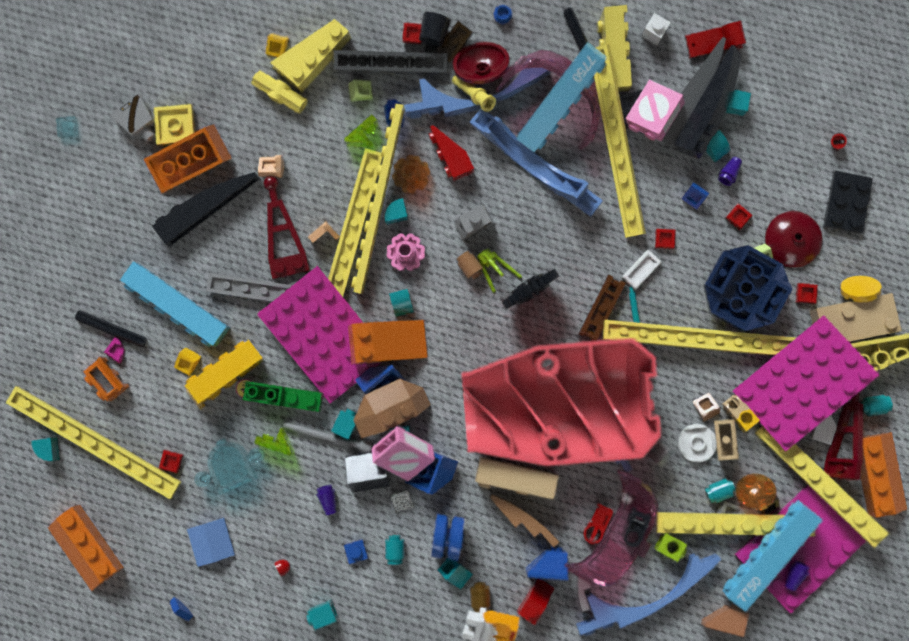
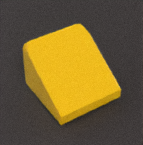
(276, 45)
(187, 361)

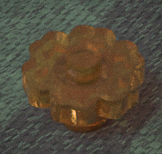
(411, 174)

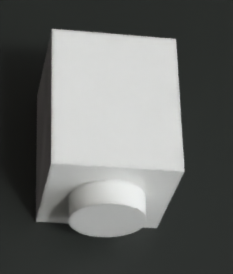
(655, 29)

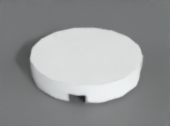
(696, 437)

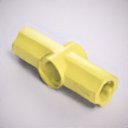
(279, 91)

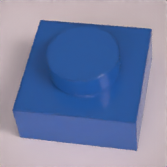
(695, 196)
(356, 551)

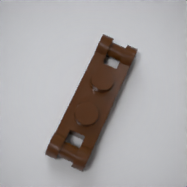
(601, 308)

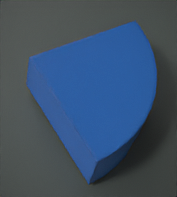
(180, 609)

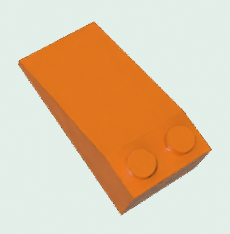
(187, 158)
(387, 341)

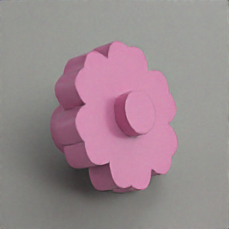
(405, 252)

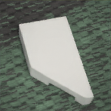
(824, 431)

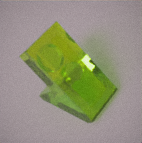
(358, 136)
(280, 445)

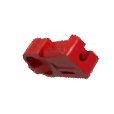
(599, 521)

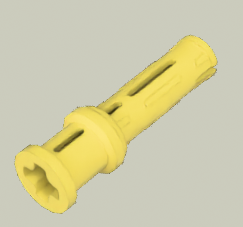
(478, 95)

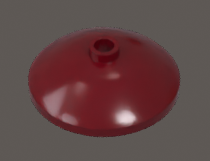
(481, 62)
(782, 241)

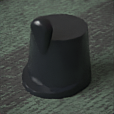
(433, 30)

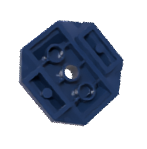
(766, 286)

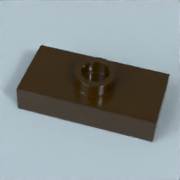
(455, 41)

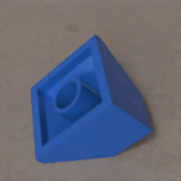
(377, 377)
(435, 475)
(549, 564)

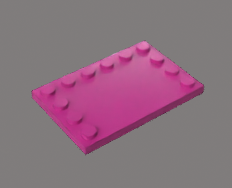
(823, 553)

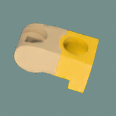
(740, 413)

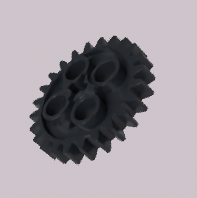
(535, 285)

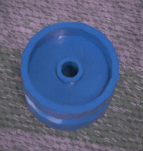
(448, 537)

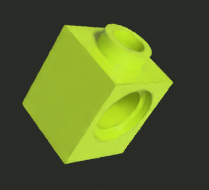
(662, 546)

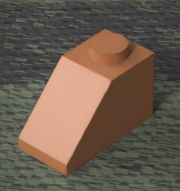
(727, 619)

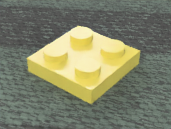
(173, 123)

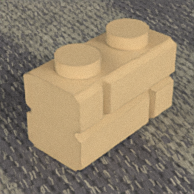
(726, 439)

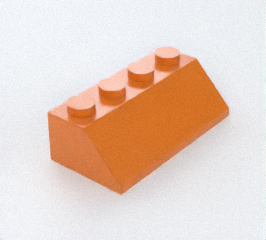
(881, 476)
(85, 547)

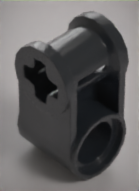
(636, 525)

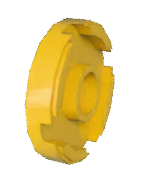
(860, 288)

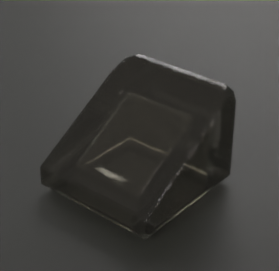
(401, 500)

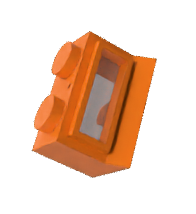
(105, 380)

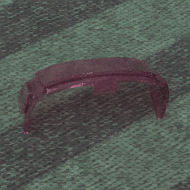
(558, 65)
(612, 555)

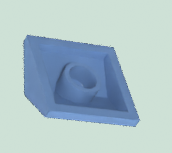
(211, 542)

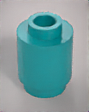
(877, 405)
(720, 491)
(394, 550)

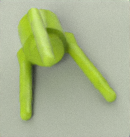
(487, 259)

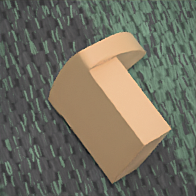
(271, 166)
(321, 230)

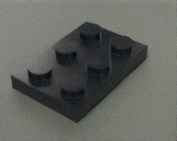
(847, 202)

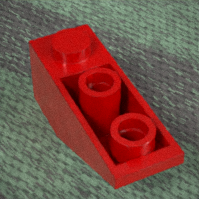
(455, 157)

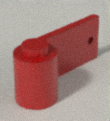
(705, 41)

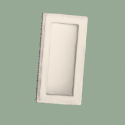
(641, 269)

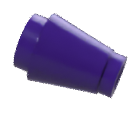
(730, 171)
(327, 499)
(796, 575)

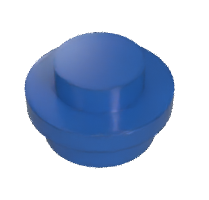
(502, 14)

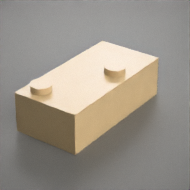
(862, 319)
(516, 478)

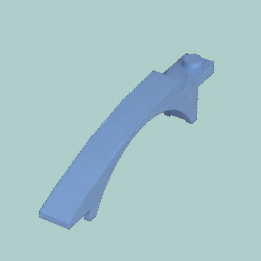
(436, 101)
(564, 185)
(606, 613)

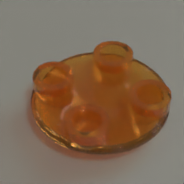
(756, 491)

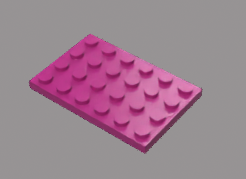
(313, 328)
(805, 382)

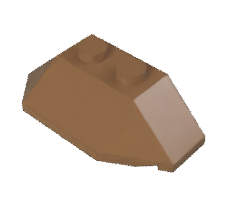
(389, 407)

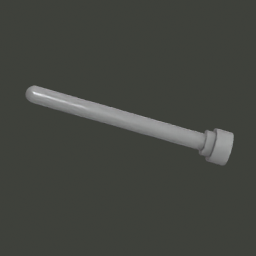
(363, 446)

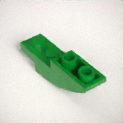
(283, 396)

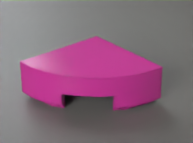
(115, 350)

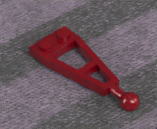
(290, 264)
(847, 468)

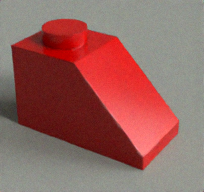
(535, 601)

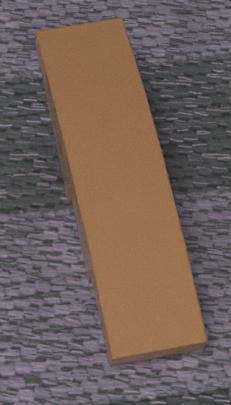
(517, 515)

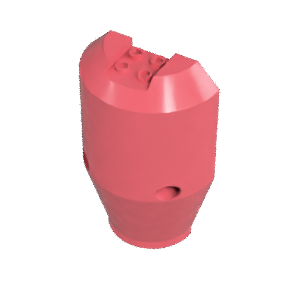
(587, 399)

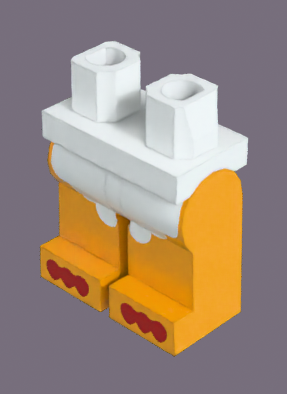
(490, 626)

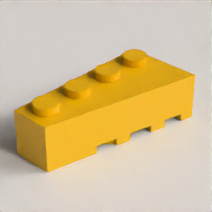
(223, 373)

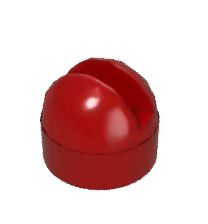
(838, 137)
(282, 566)

